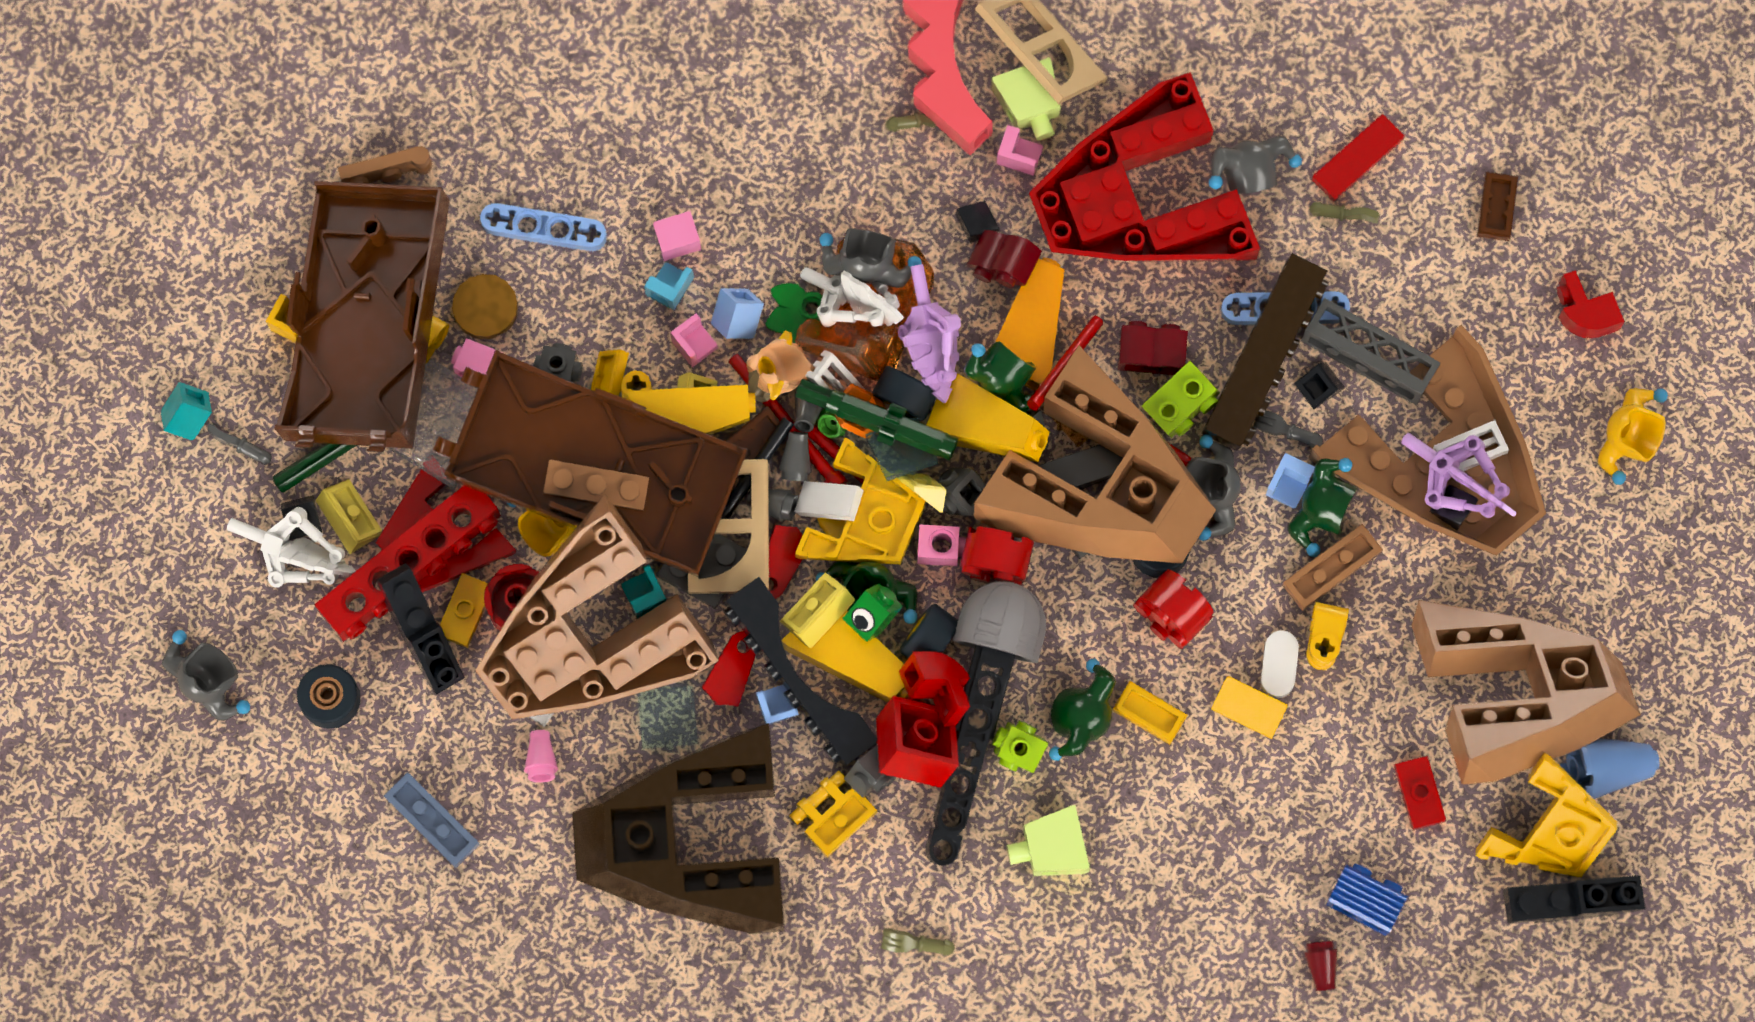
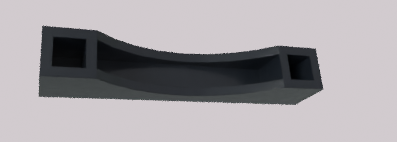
(841, 729)

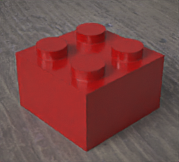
(915, 743)

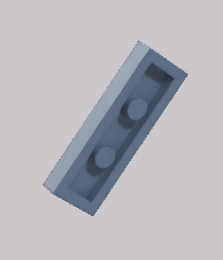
(431, 820)

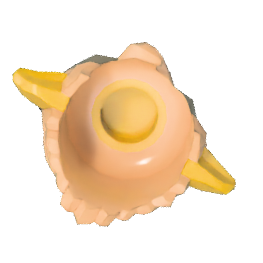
(777, 368)

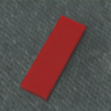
(1358, 157)

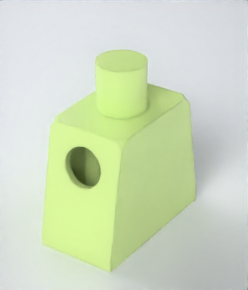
(1027, 100)
(1052, 845)

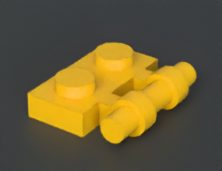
(839, 821)

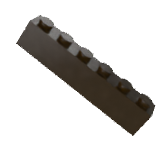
(1265, 351)

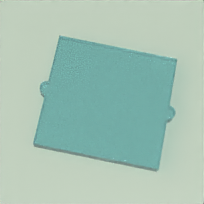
(899, 458)
(667, 717)

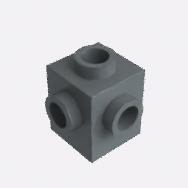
(560, 354)
(962, 490)

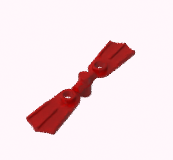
(730, 674)

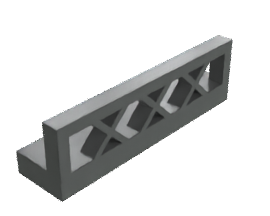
(1365, 362)

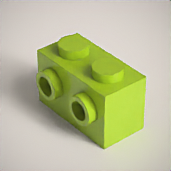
(1181, 400)

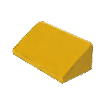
(1249, 707)

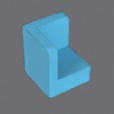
(669, 285)

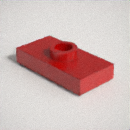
(1420, 793)

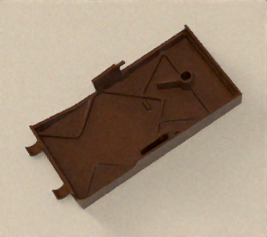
(363, 315)
(535, 417)

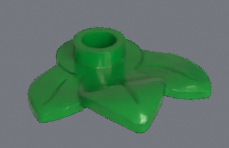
(791, 308)

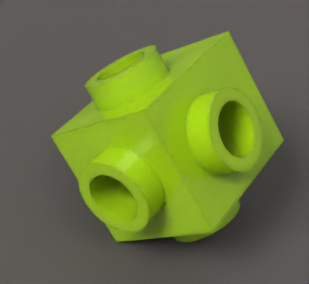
(1029, 752)

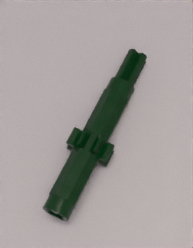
(889, 422)

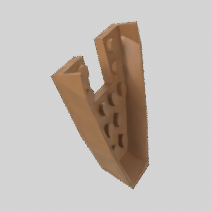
(1467, 397)

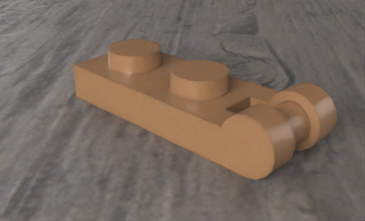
(387, 167)

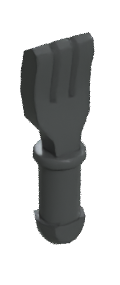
(1275, 425)
(243, 445)

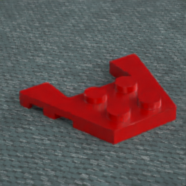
(414, 508)

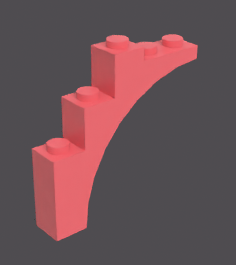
(943, 94)

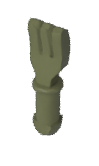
(910, 121)
(1339, 212)
(903, 942)

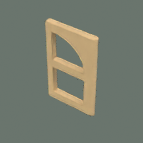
(1083, 71)
(756, 559)

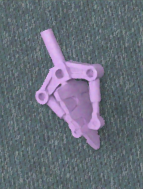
(931, 339)
(1445, 465)

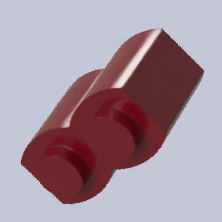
(1003, 258)
(1152, 349)

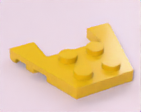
(882, 522)
(1566, 834)

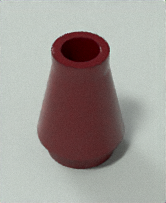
(1322, 964)

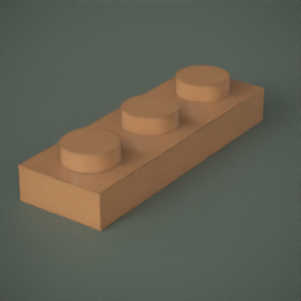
(593, 483)
(1332, 567)

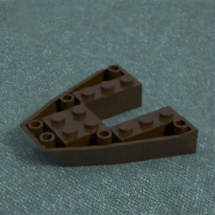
(630, 838)

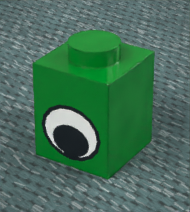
(873, 612)

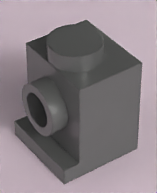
(865, 774)

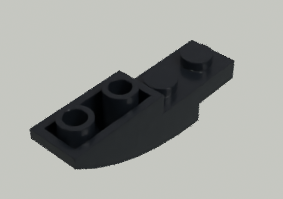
(419, 629)
(1574, 900)

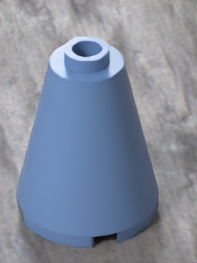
(1611, 765)

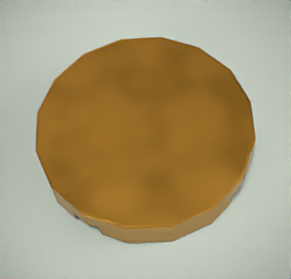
(485, 306)

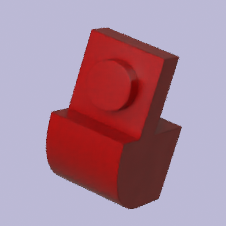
(1587, 317)
(937, 678)

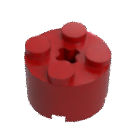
(996, 555)
(504, 588)
(1174, 609)

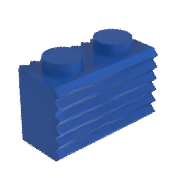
(1367, 899)

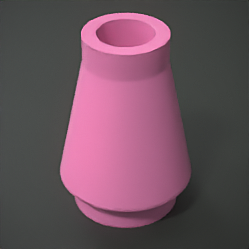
(540, 758)

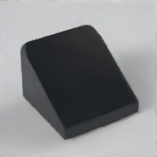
(975, 219)
(1319, 385)
(309, 505)
(1454, 517)

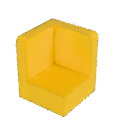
(278, 317)

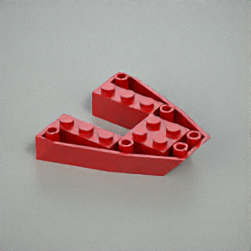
(1093, 210)

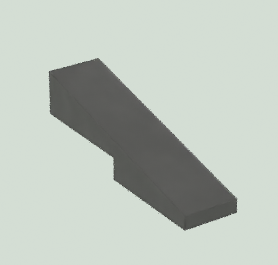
(1085, 467)

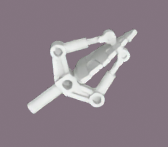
(865, 303)
(300, 552)

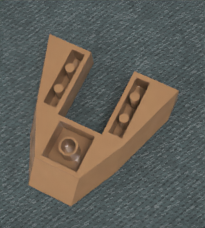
(1145, 509)
(547, 664)
(1574, 680)

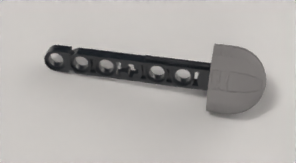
(1002, 625)

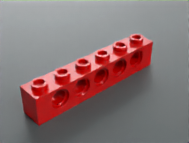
(413, 542)

